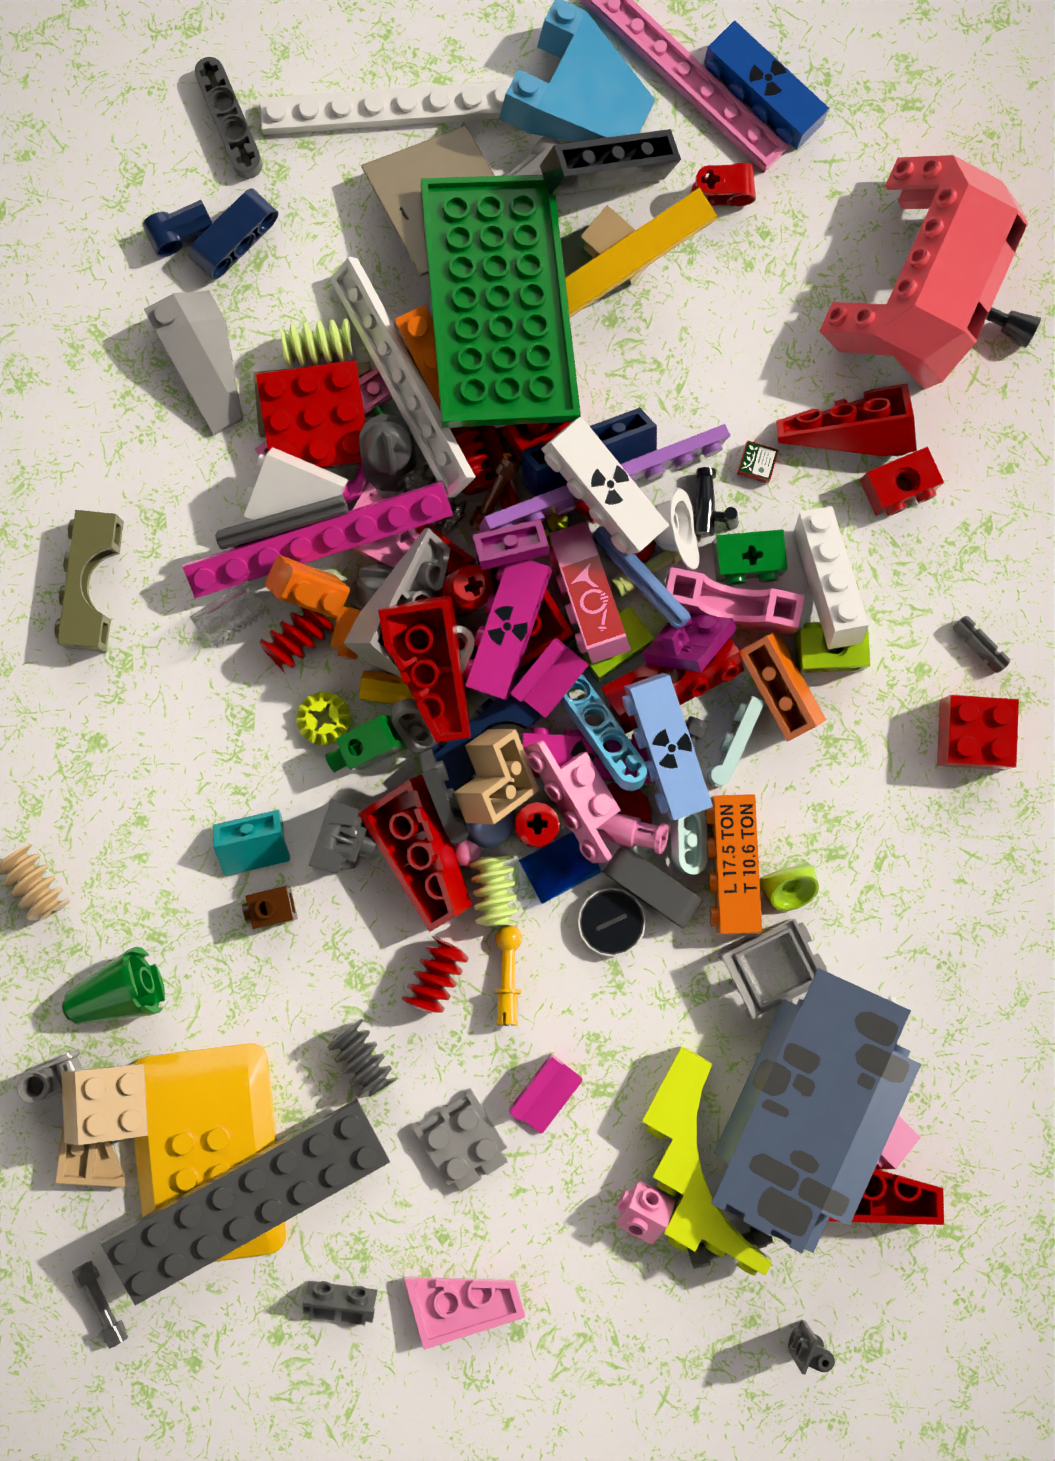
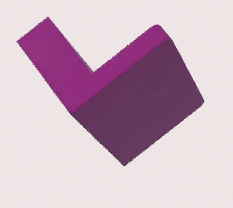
(510, 544)

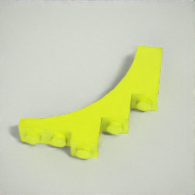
(680, 1170)

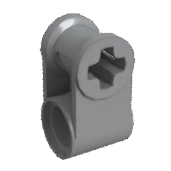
(50, 1075)

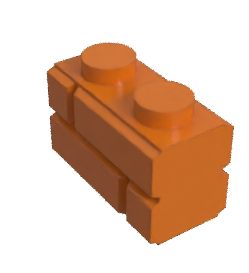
(307, 586)

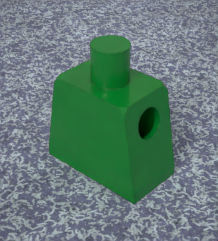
(378, 741)

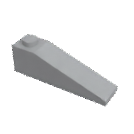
(200, 350)
(414, 578)

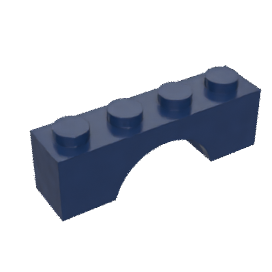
(490, 714)

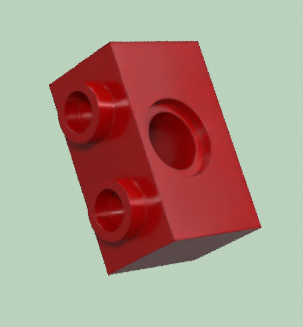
(916, 468)

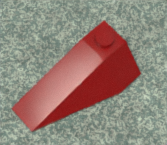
(872, 425)
(427, 654)

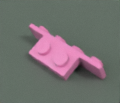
(579, 796)

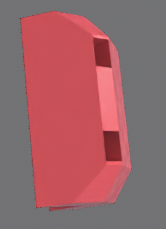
(947, 275)

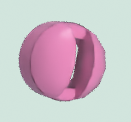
(467, 853)

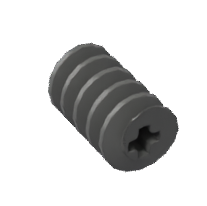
(361, 1060)

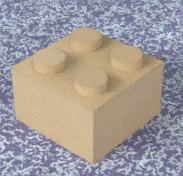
(104, 1104)

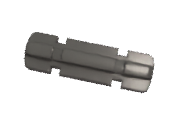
(981, 644)

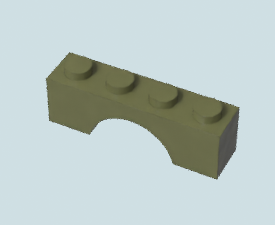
(93, 540)

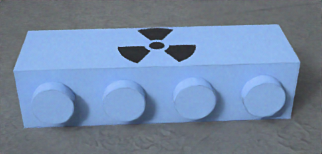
(667, 746)

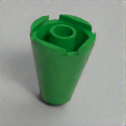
(117, 991)

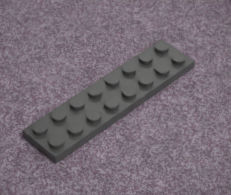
(244, 1202)

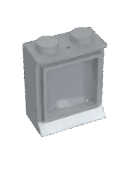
(772, 966)

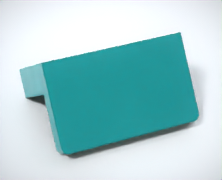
(250, 843)

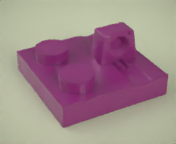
(690, 645)

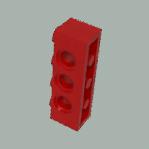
(687, 684)

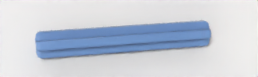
(643, 580)

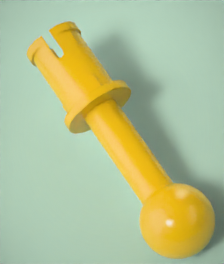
(508, 940)

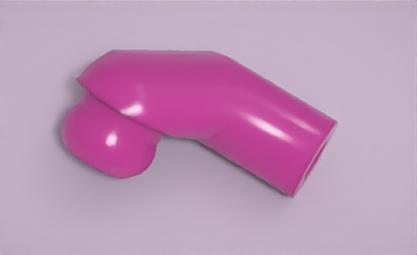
(355, 487)

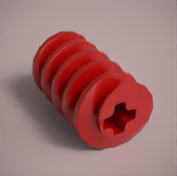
(469, 448)
(468, 587)
(295, 637)
(526, 816)
(436, 976)

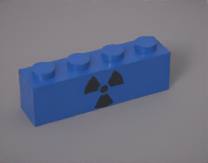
(765, 85)

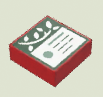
(757, 462)

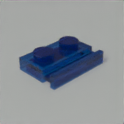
(558, 868)

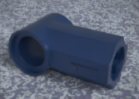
(170, 231)

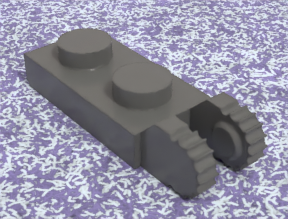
(443, 798)

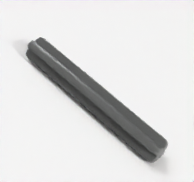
(281, 522)

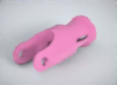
(630, 831)

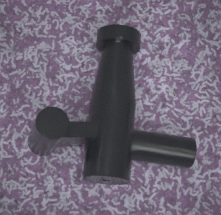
(705, 513)

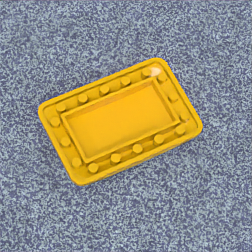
(203, 1119)

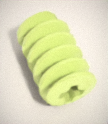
(316, 343)
(494, 890)

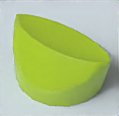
(790, 887)

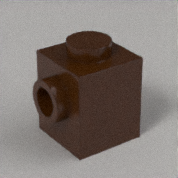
(269, 907)

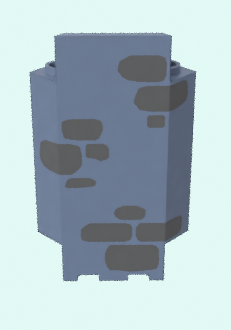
(815, 1112)

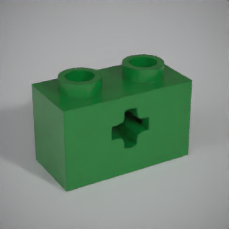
(764, 545)

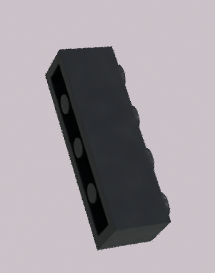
(609, 162)

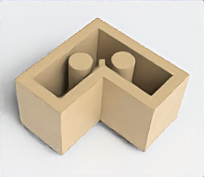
(502, 777)

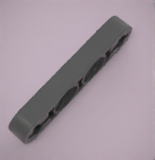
(229, 117)

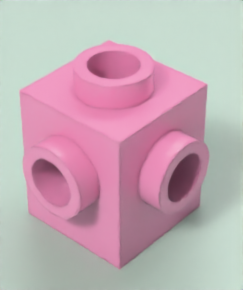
(644, 1212)

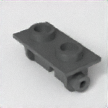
(324, 1299)
(809, 1350)

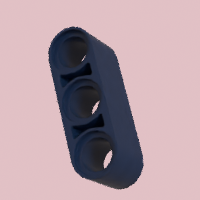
(233, 234)

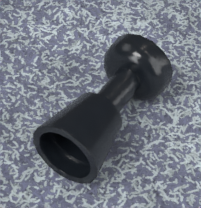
(1015, 325)

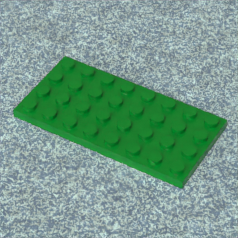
(498, 302)

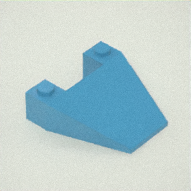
(591, 90)

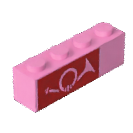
(589, 593)

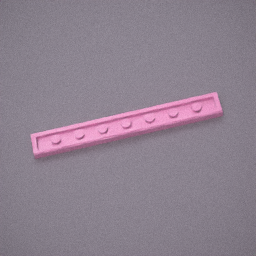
(691, 80)

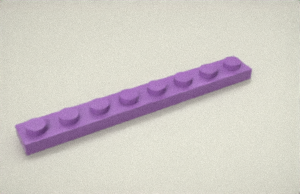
(648, 466)

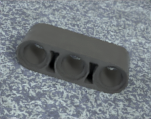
(652, 886)

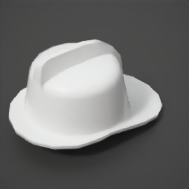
(680, 533)

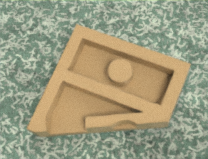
(89, 1164)

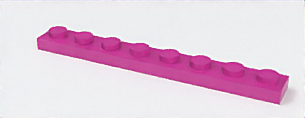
(319, 539)

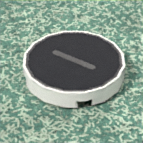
(611, 922)

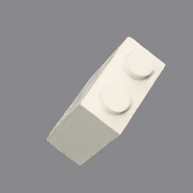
(288, 484)

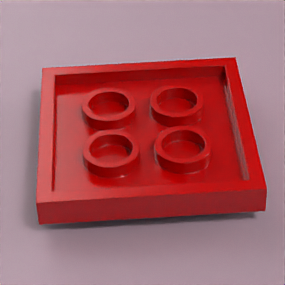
(314, 413)

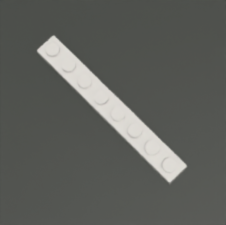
(382, 107)
(401, 377)

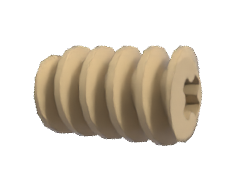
(31, 884)

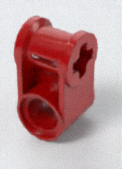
(727, 184)

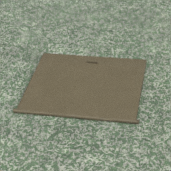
(399, 175)

